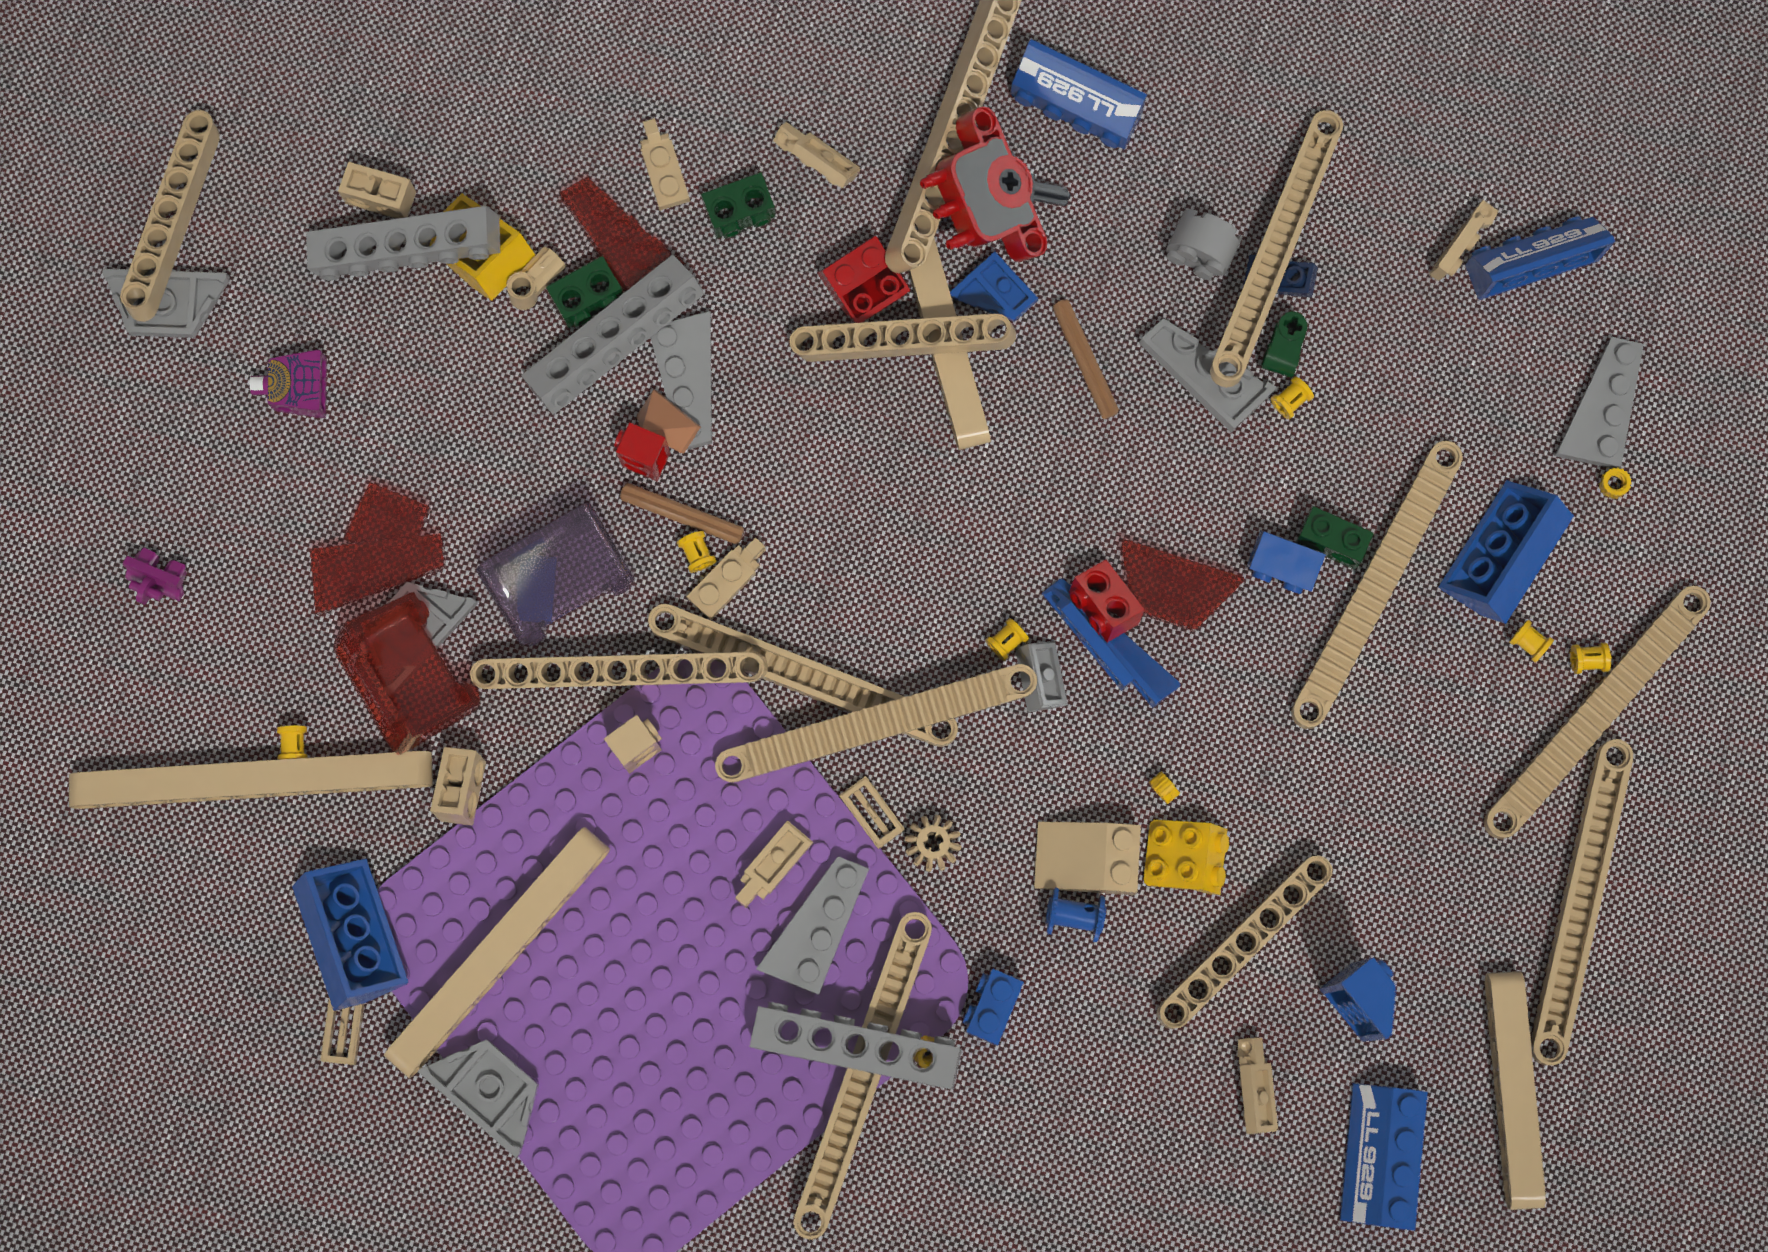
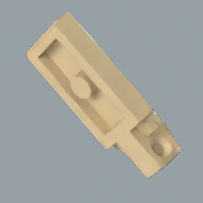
(817, 154)
(663, 167)
(1464, 239)
(726, 579)
(773, 863)
(1256, 1087)

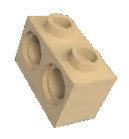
(377, 191)
(634, 743)
(458, 786)

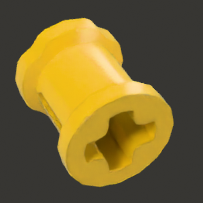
(1292, 397)
(696, 551)
(1531, 641)
(1003, 650)
(1590, 658)
(292, 742)

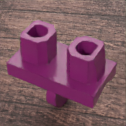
(153, 582)

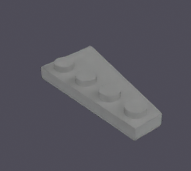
(1191, 365)
(685, 370)
(1604, 412)
(813, 935)

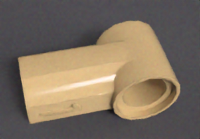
(536, 276)

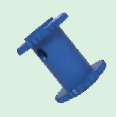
(1075, 914)

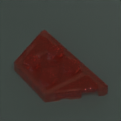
(1175, 587)

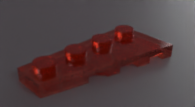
(615, 235)
(364, 569)

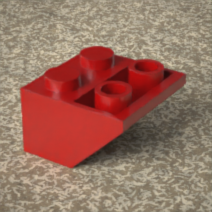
(863, 281)

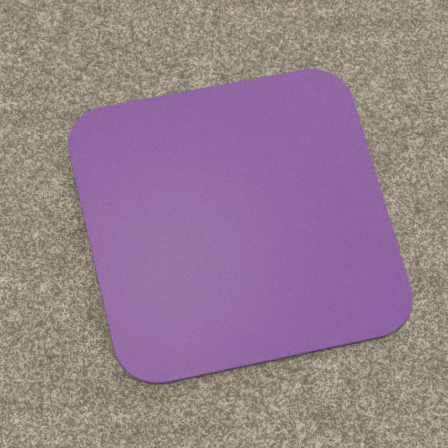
(648, 976)

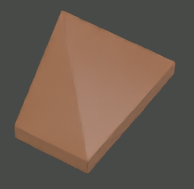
(667, 420)

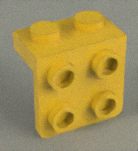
(1186, 856)

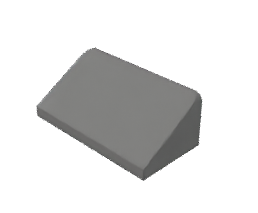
(1050, 687)

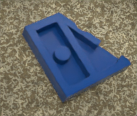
(995, 289)

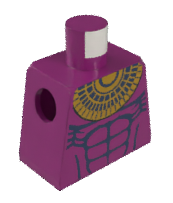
(295, 384)

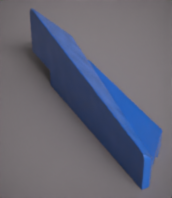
(1120, 657)

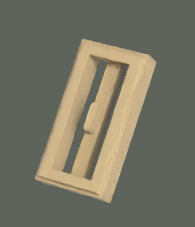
(888, 836)
(354, 1039)

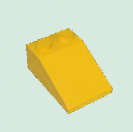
(491, 274)

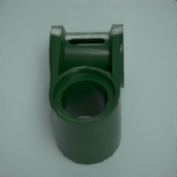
(1285, 349)

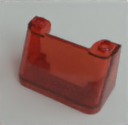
(402, 674)

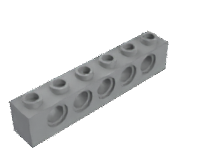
(327, 245)
(613, 334)
(768, 1037)

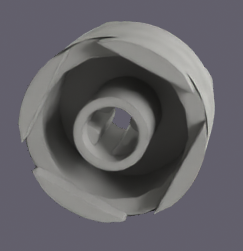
(1203, 244)

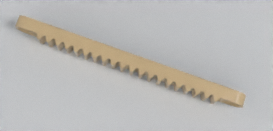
(1276, 249)
(1377, 585)
(784, 667)
(1597, 712)
(876, 723)
(1581, 902)
(860, 1086)

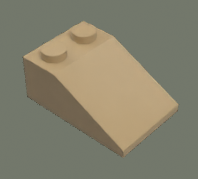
(1088, 857)

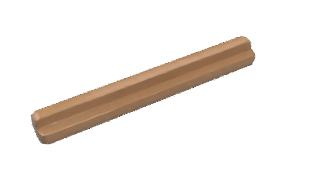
(1085, 359)
(682, 513)

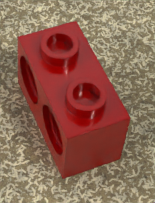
(642, 451)
(1113, 597)

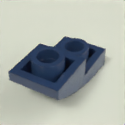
(1297, 279)

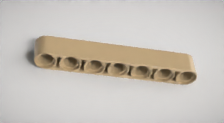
(170, 229)
(916, 345)
(952, 369)
(1259, 934)
(1515, 1091)

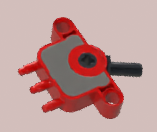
(991, 191)

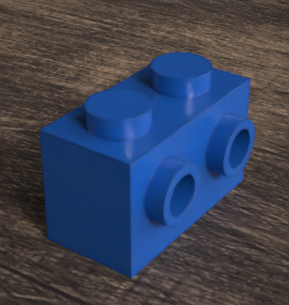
(1285, 561)
(994, 1007)

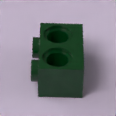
(735, 197)
(580, 285)
(1334, 537)

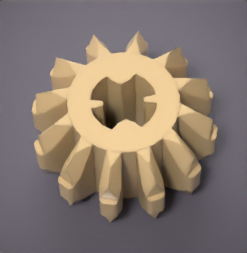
(943, 847)

